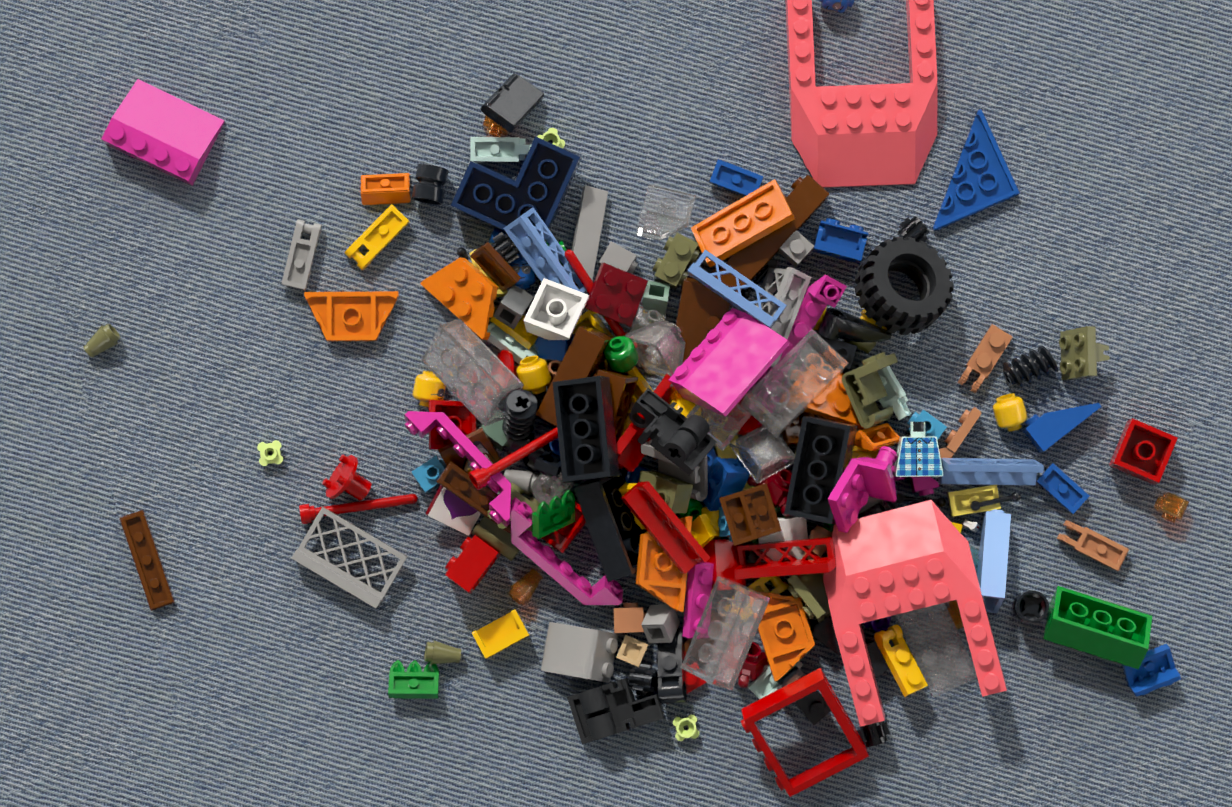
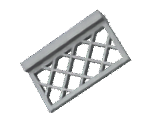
(791, 291)
(340, 577)

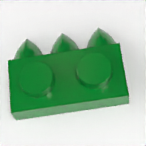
(553, 516)
(413, 682)

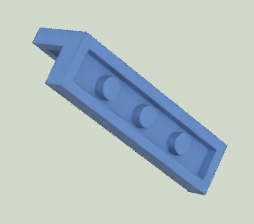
(540, 256)
(729, 293)
(990, 471)

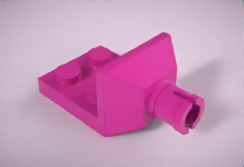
(859, 480)

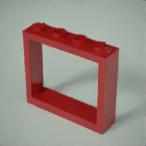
(786, 696)

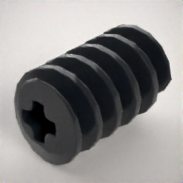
(1028, 366)
(519, 415)

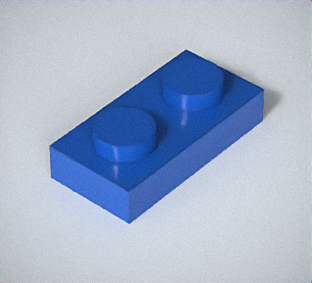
(735, 178)
(1062, 488)

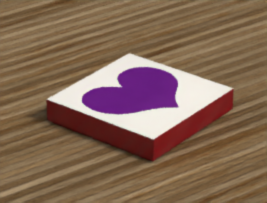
(452, 511)

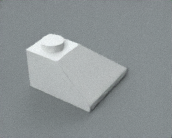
(555, 311)

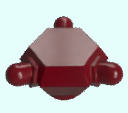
(778, 487)
(753, 666)

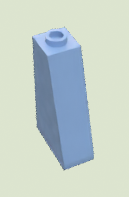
(994, 558)

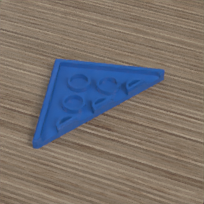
(978, 179)

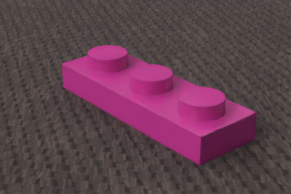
(697, 595)

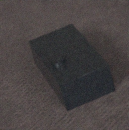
(586, 429)
(819, 462)
(610, 525)

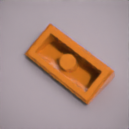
(385, 189)
(876, 437)

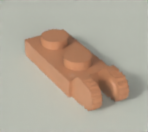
(986, 356)
(955, 438)
(1095, 546)

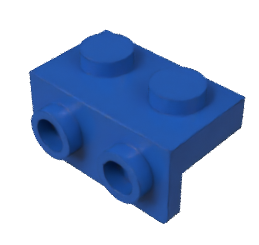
(1155, 671)

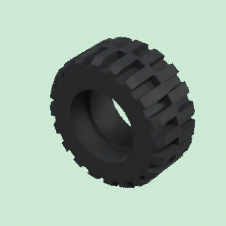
(919, 264)

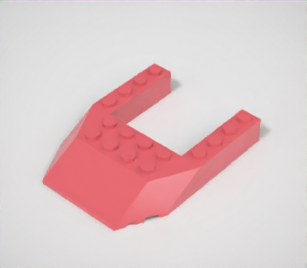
(863, 130)
(897, 566)

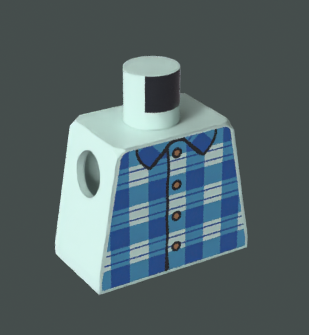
(918, 454)

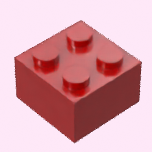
(1143, 451)
(472, 563)

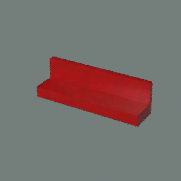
(627, 446)

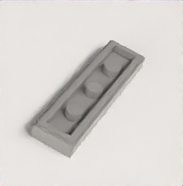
(589, 227)

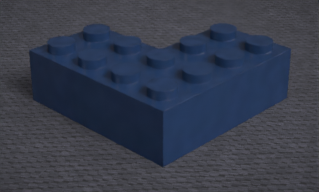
(539, 186)

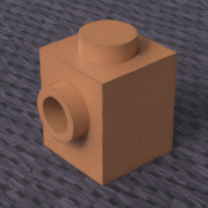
(629, 618)

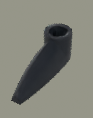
(848, 327)

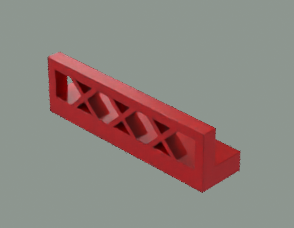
(664, 526)
(787, 567)

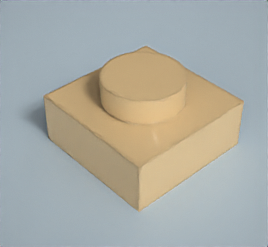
(632, 651)

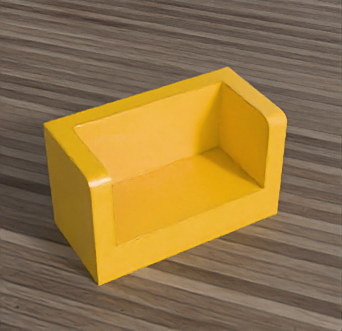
(500, 634)

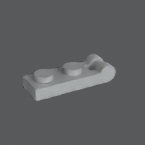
(301, 255)

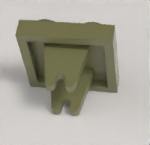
(1080, 353)

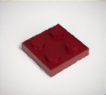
(616, 294)

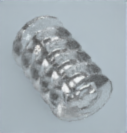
(547, 487)

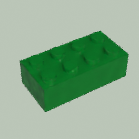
(1098, 627)

